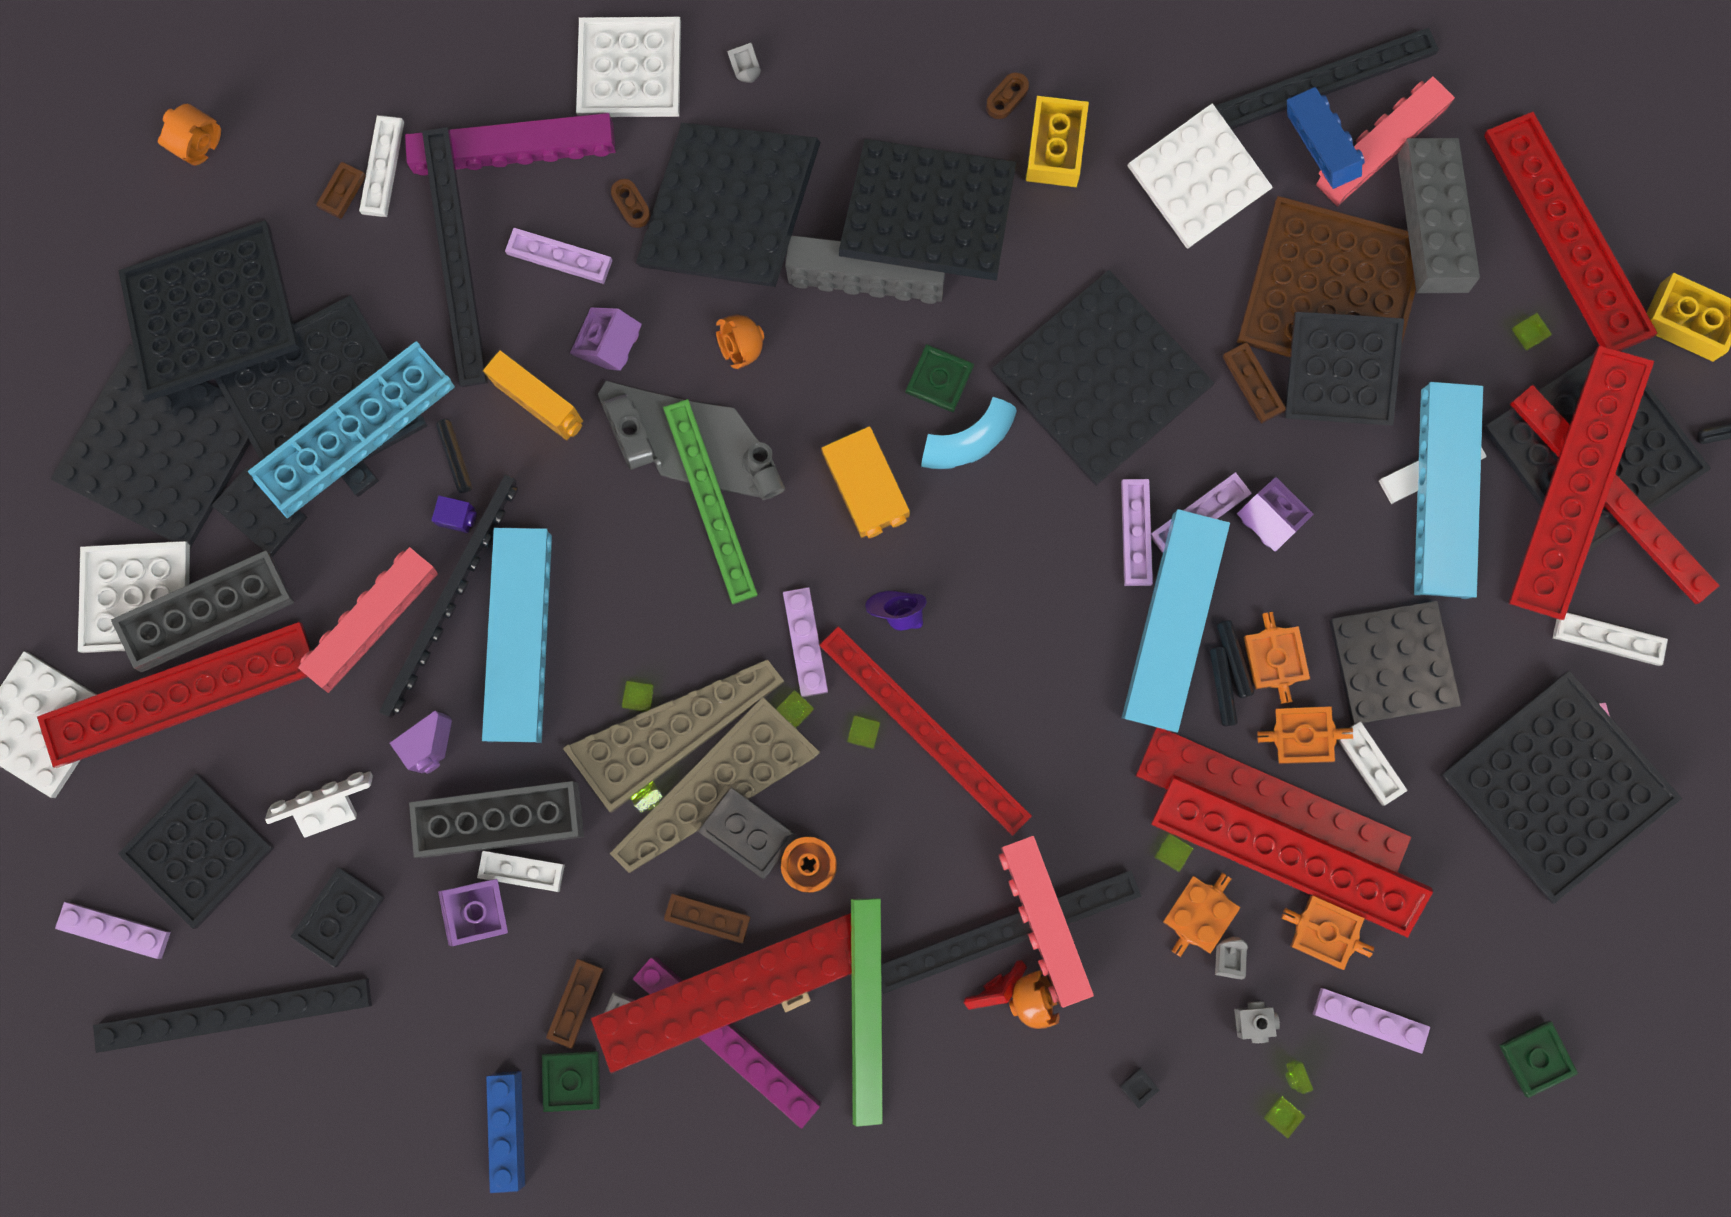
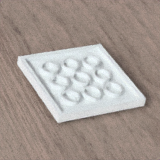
(629, 66)
(1199, 176)
(122, 579)
(26, 693)

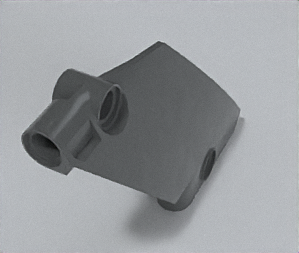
(723, 431)

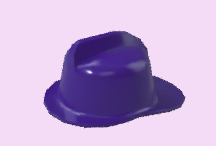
(900, 609)

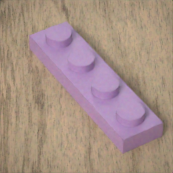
(558, 255)
(1211, 505)
(1136, 532)
(805, 642)
(112, 930)
(1371, 1020)

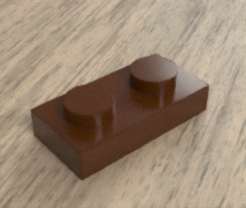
(341, 190)

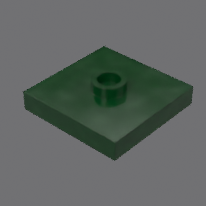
(939, 378)
(1538, 1059)
(571, 1081)

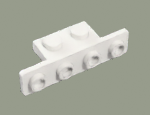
(321, 808)

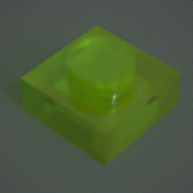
(1531, 331)
(637, 696)
(795, 709)
(863, 732)
(647, 798)
(1173, 852)
(1298, 1077)
(1284, 1117)

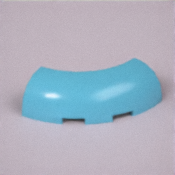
(972, 443)

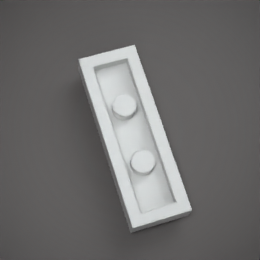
(1372, 765)
(521, 871)

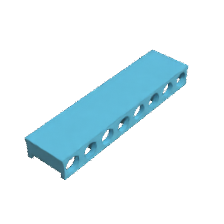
(351, 429)
(1450, 490)
(1175, 620)
(517, 635)

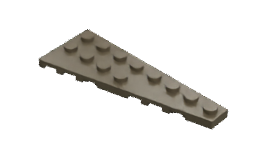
(643, 748)
(748, 758)

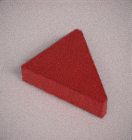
(997, 990)

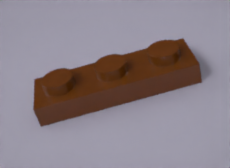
(1254, 382)
(707, 918)
(575, 1003)

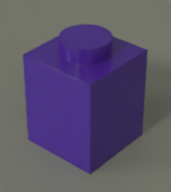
(454, 514)

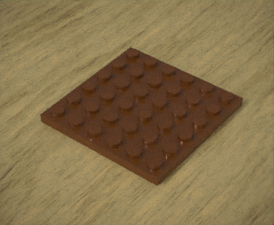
(1328, 266)

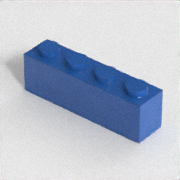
(1325, 137)
(505, 1132)

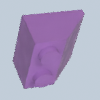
(606, 338)
(1274, 514)
(424, 743)
(472, 912)

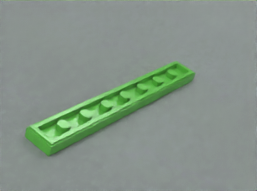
(710, 501)
(866, 1011)

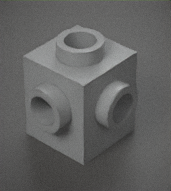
(1247, 1018)

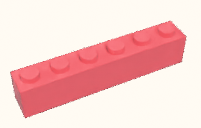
(1391, 132)
(368, 619)
(1046, 921)

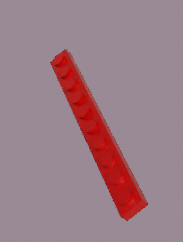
(1623, 504)
(925, 731)

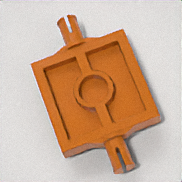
(1276, 657)
(1305, 735)
(1201, 915)
(1327, 932)

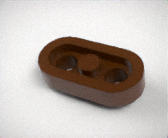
(1006, 97)
(632, 204)

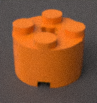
(189, 133)
(793, 860)

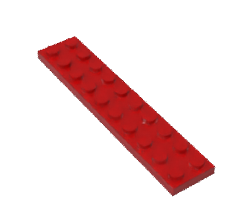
(1570, 233)
(1581, 482)
(174, 695)
(1175, 755)
(1291, 856)
(725, 994)

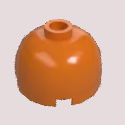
(739, 340)
(1033, 1002)

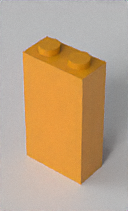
(533, 395)
(866, 483)

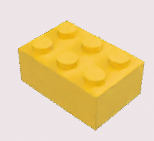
(1057, 141)
(1692, 317)

